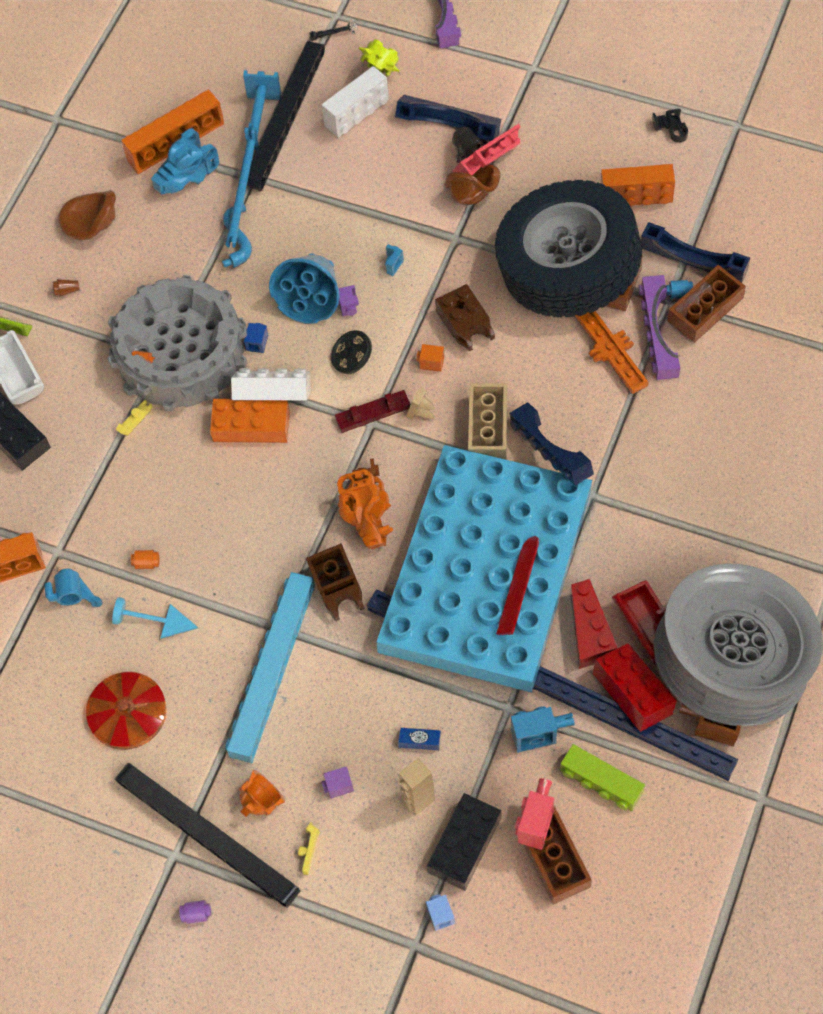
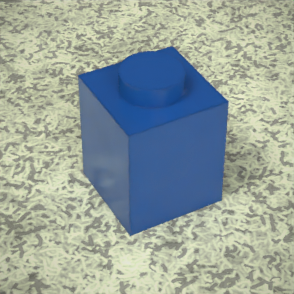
(256, 337)

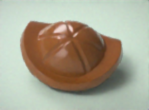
(87, 214)

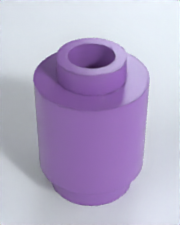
(195, 912)

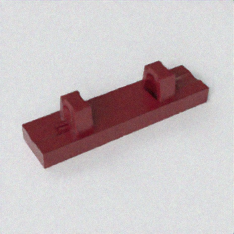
(372, 411)

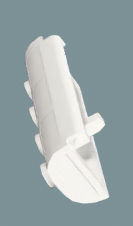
(17, 371)

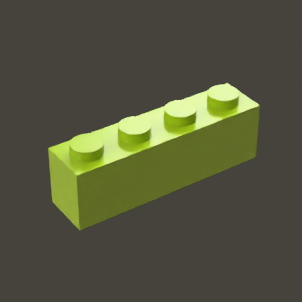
(602, 777)

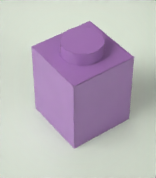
(337, 782)

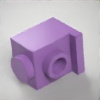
(348, 300)

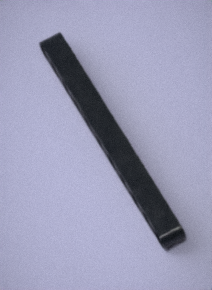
(285, 114)
(208, 835)

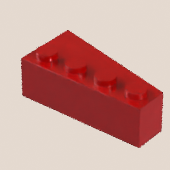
(590, 624)

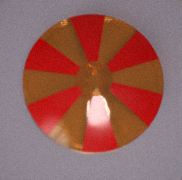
(126, 710)

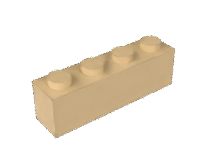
(416, 786)

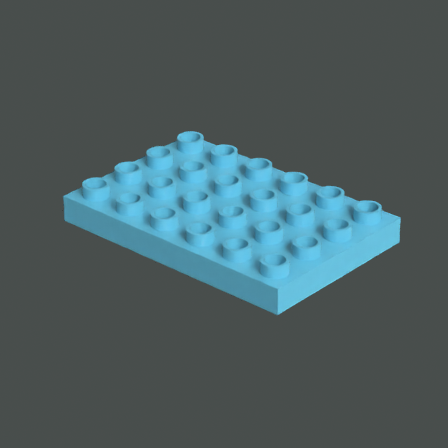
(465, 561)

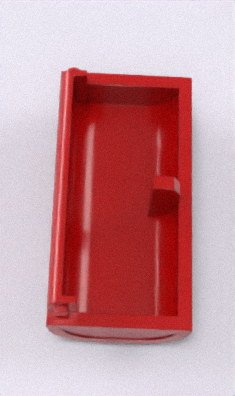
(642, 613)

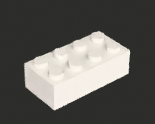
(355, 102)
(271, 384)

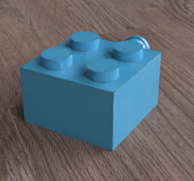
(537, 728)

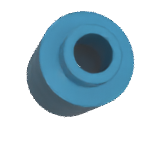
(678, 288)

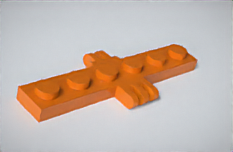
(613, 349)

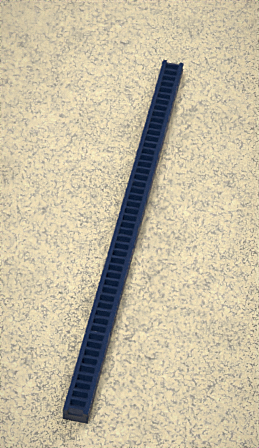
(609, 712)

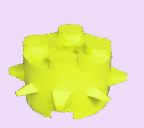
(380, 57)

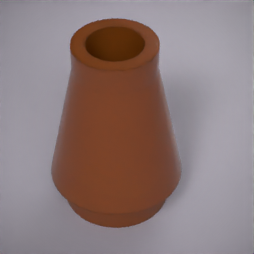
(63, 287)

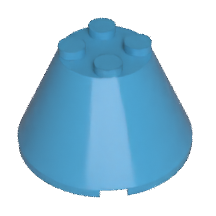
(305, 288)

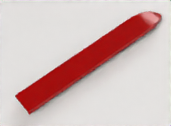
(518, 587)

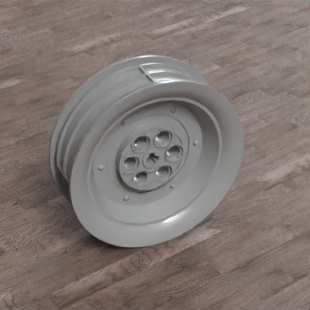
(718, 607)

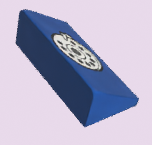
(419, 739)

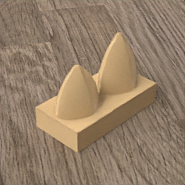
(421, 406)

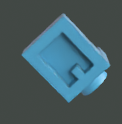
(394, 259)

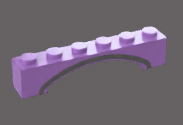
(447, 31)
(666, 362)

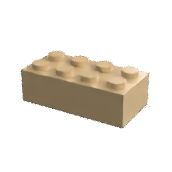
(488, 419)

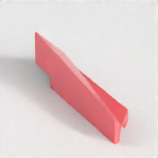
(490, 152)

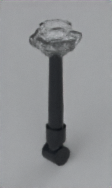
(351, 27)

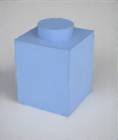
(440, 912)

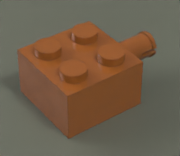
(713, 730)

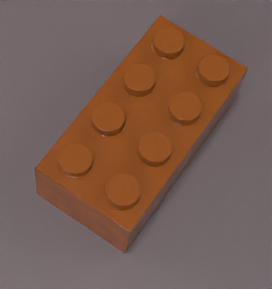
(706, 303)
(559, 863)

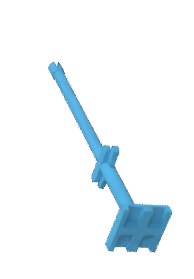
(259, 88)

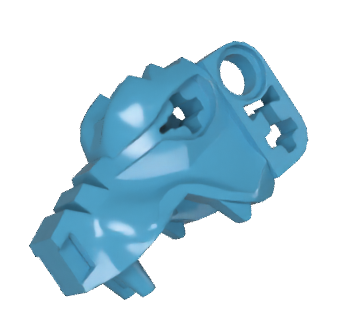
(185, 163)

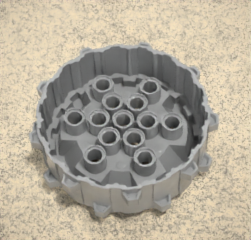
(191, 375)

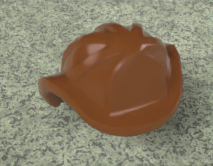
(472, 189)

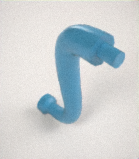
(243, 254)

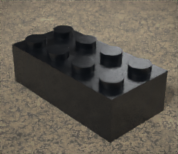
(19, 437)
(464, 841)

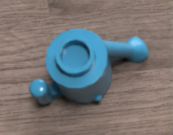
(70, 589)

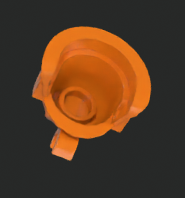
(259, 795)

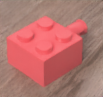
(536, 816)

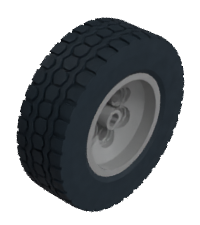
(568, 248)

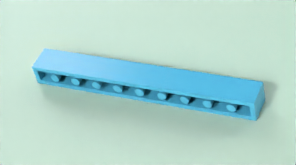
(270, 668)

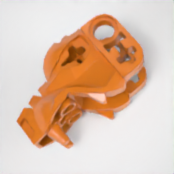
(364, 506)

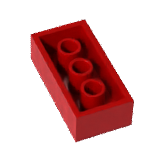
(634, 687)

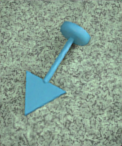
(174, 622)

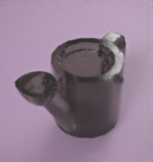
(466, 143)

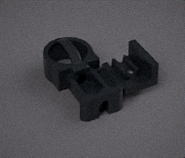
(674, 122)

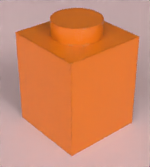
(431, 357)

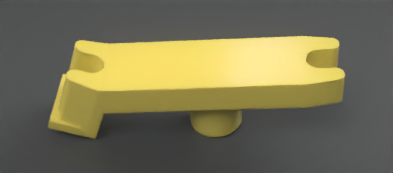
(134, 419)
(309, 851)

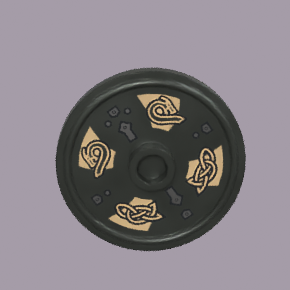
(351, 352)

